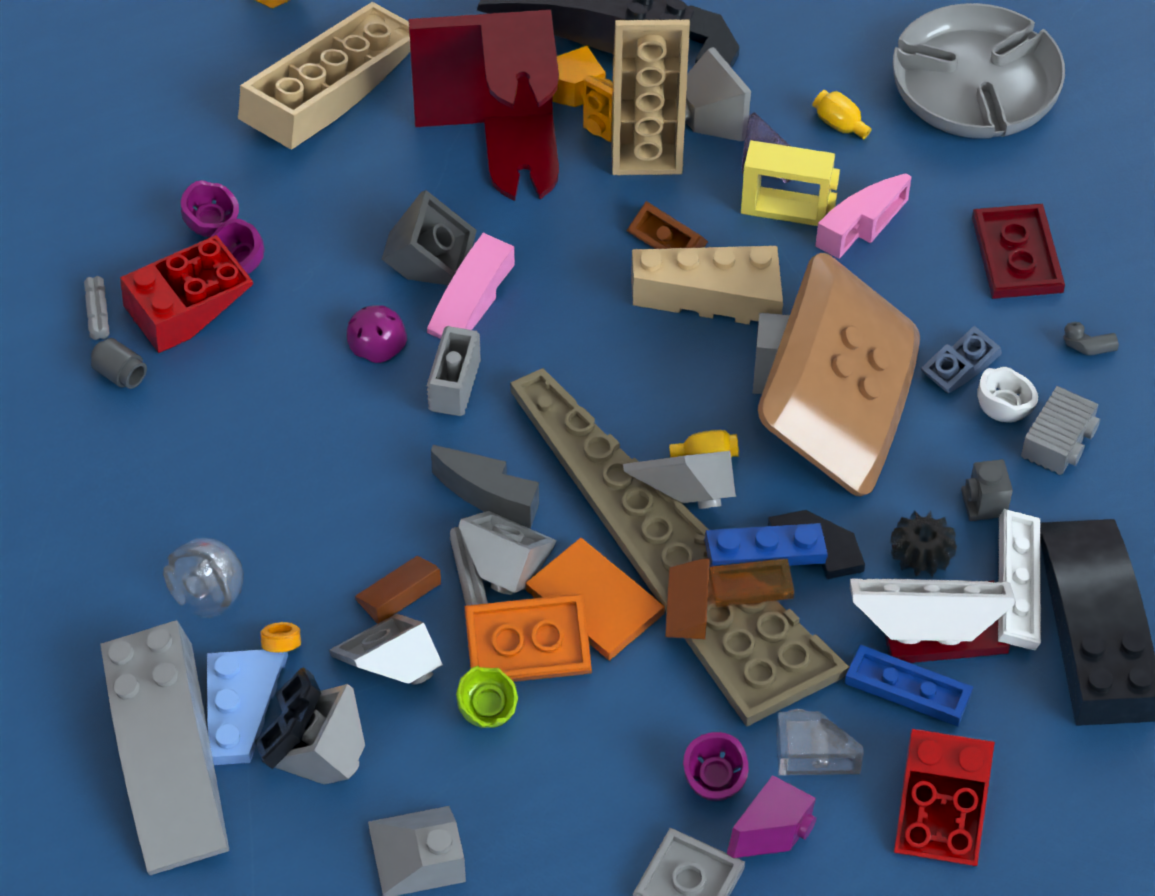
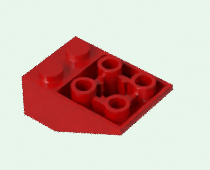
(183, 292)
(944, 797)

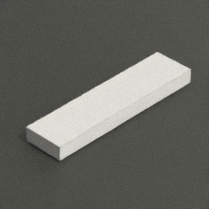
(1021, 567)

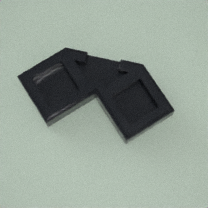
(712, 31)
(841, 545)
(297, 703)

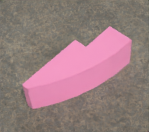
(862, 215)
(473, 285)

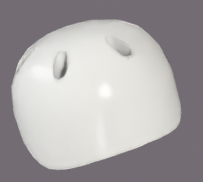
(1005, 403)

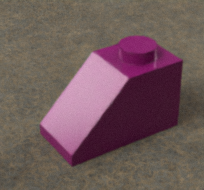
(773, 821)

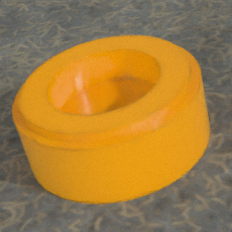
(280, 637)

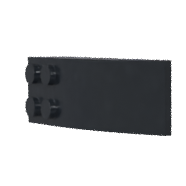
(593, 20)
(1099, 622)

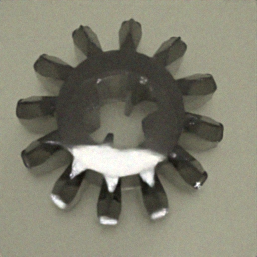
(923, 543)

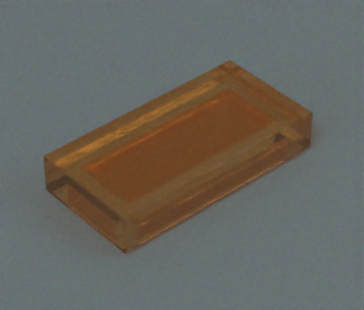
(751, 582)

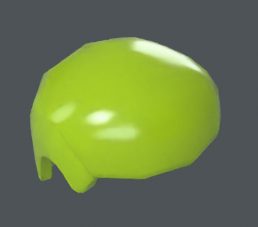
(486, 697)

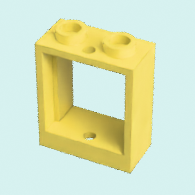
(789, 164)

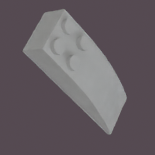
(164, 746)

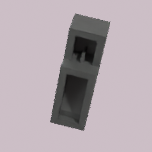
(486, 484)

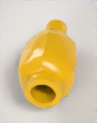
(840, 113)
(706, 442)

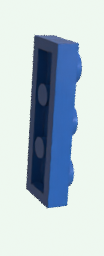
(799, 543)
(909, 685)

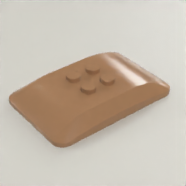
(840, 375)

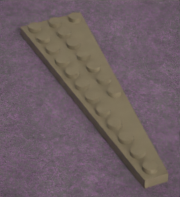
(751, 649)

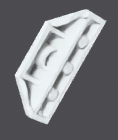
(932, 608)

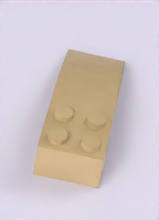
(324, 76)
(649, 96)

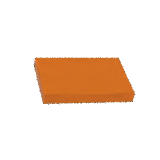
(613, 602)
(530, 637)

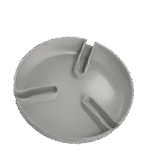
(978, 70)

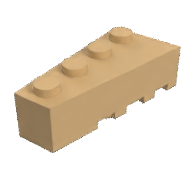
(709, 281)

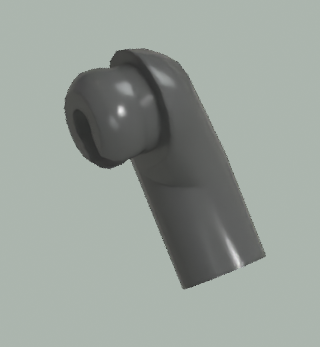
(1088, 345)

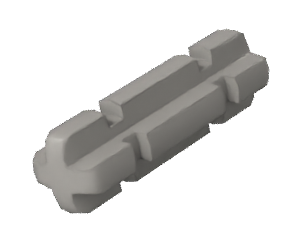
(96, 308)

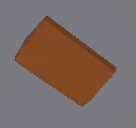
(662, 230)
(399, 588)
(688, 600)

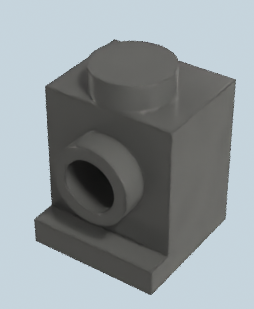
(987, 490)

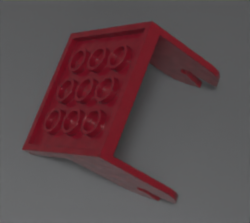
(495, 74)

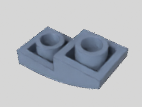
(963, 361)

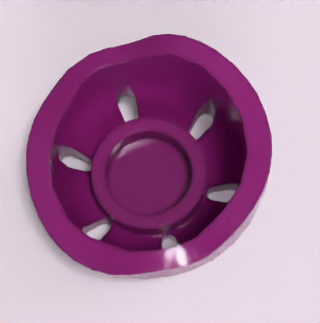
(208, 215)
(250, 251)
(372, 322)
(716, 773)

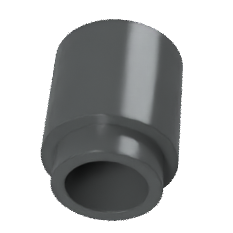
(118, 363)

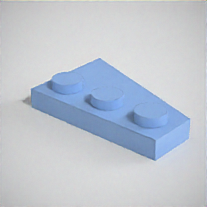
(238, 699)

